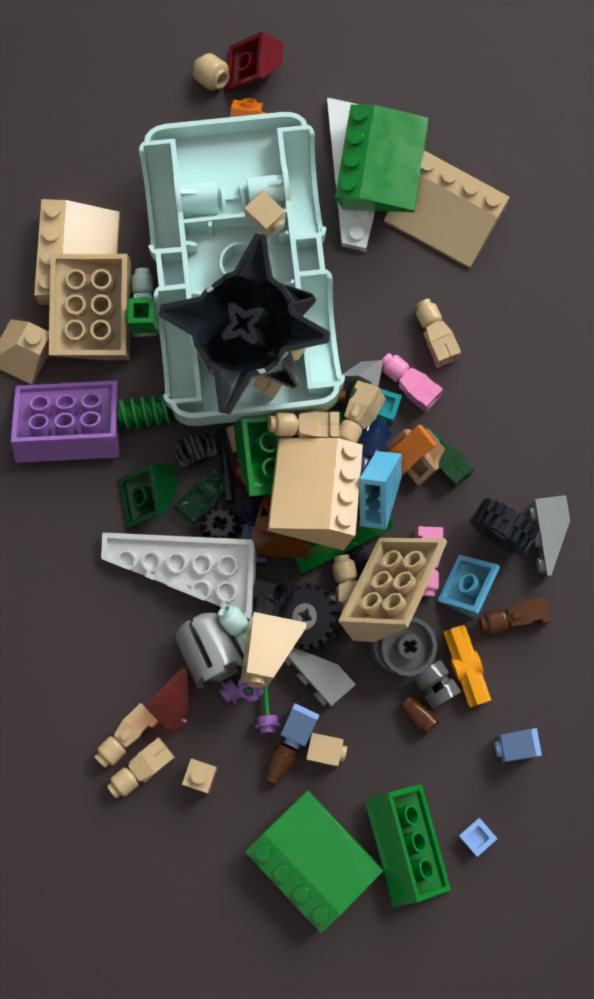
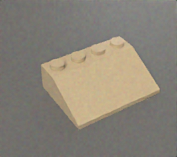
(451, 211)
(72, 229)
(89, 306)
(316, 490)
(390, 587)

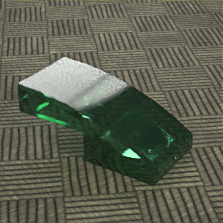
(201, 496)

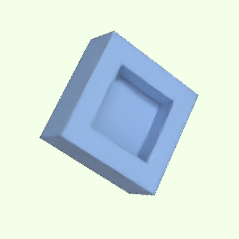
(477, 837)

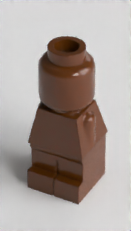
(517, 616)

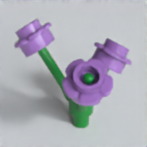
(232, 692)

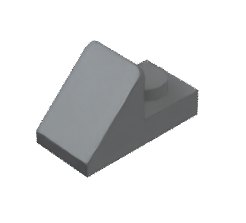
(366, 372)

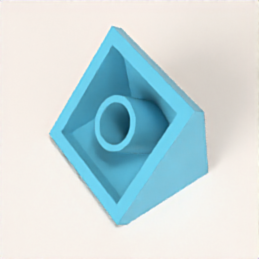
(468, 585)

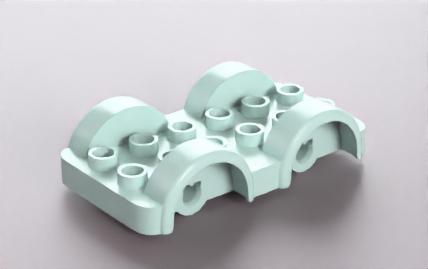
(196, 198)

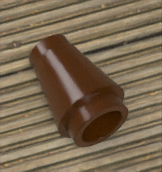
(420, 715)
(280, 762)

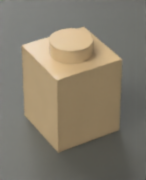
(265, 214)
(326, 750)
(200, 776)

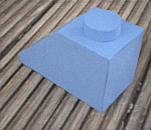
(299, 726)
(518, 745)

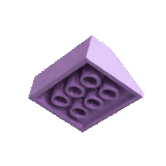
(65, 421)

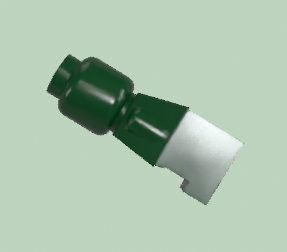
(452, 464)

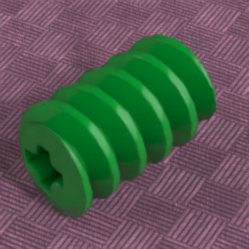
(143, 412)

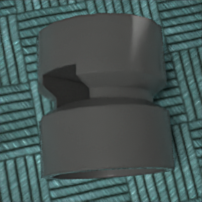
(430, 677)

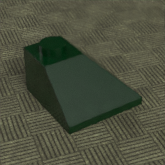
(147, 493)

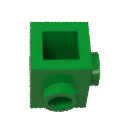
(142, 315)

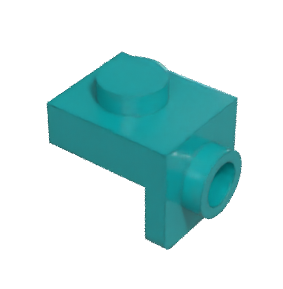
(389, 407)

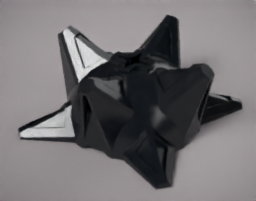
(248, 325)

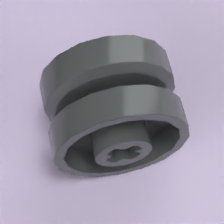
(406, 651)

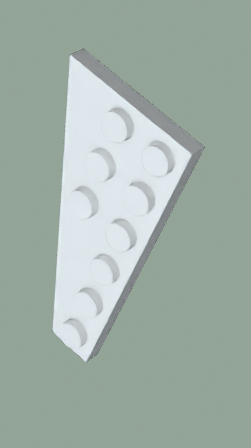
(353, 224)
(200, 566)

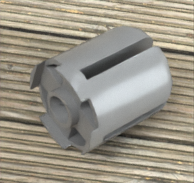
(208, 649)

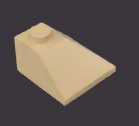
(23, 350)

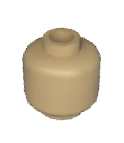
(211, 72)

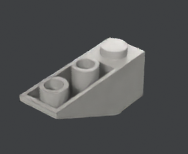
(552, 521)
(324, 676)

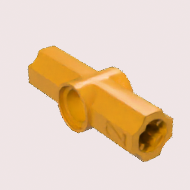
(466, 666)

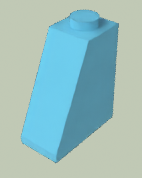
(379, 489)

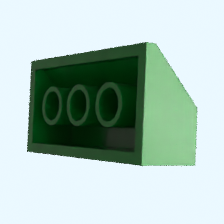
(407, 845)

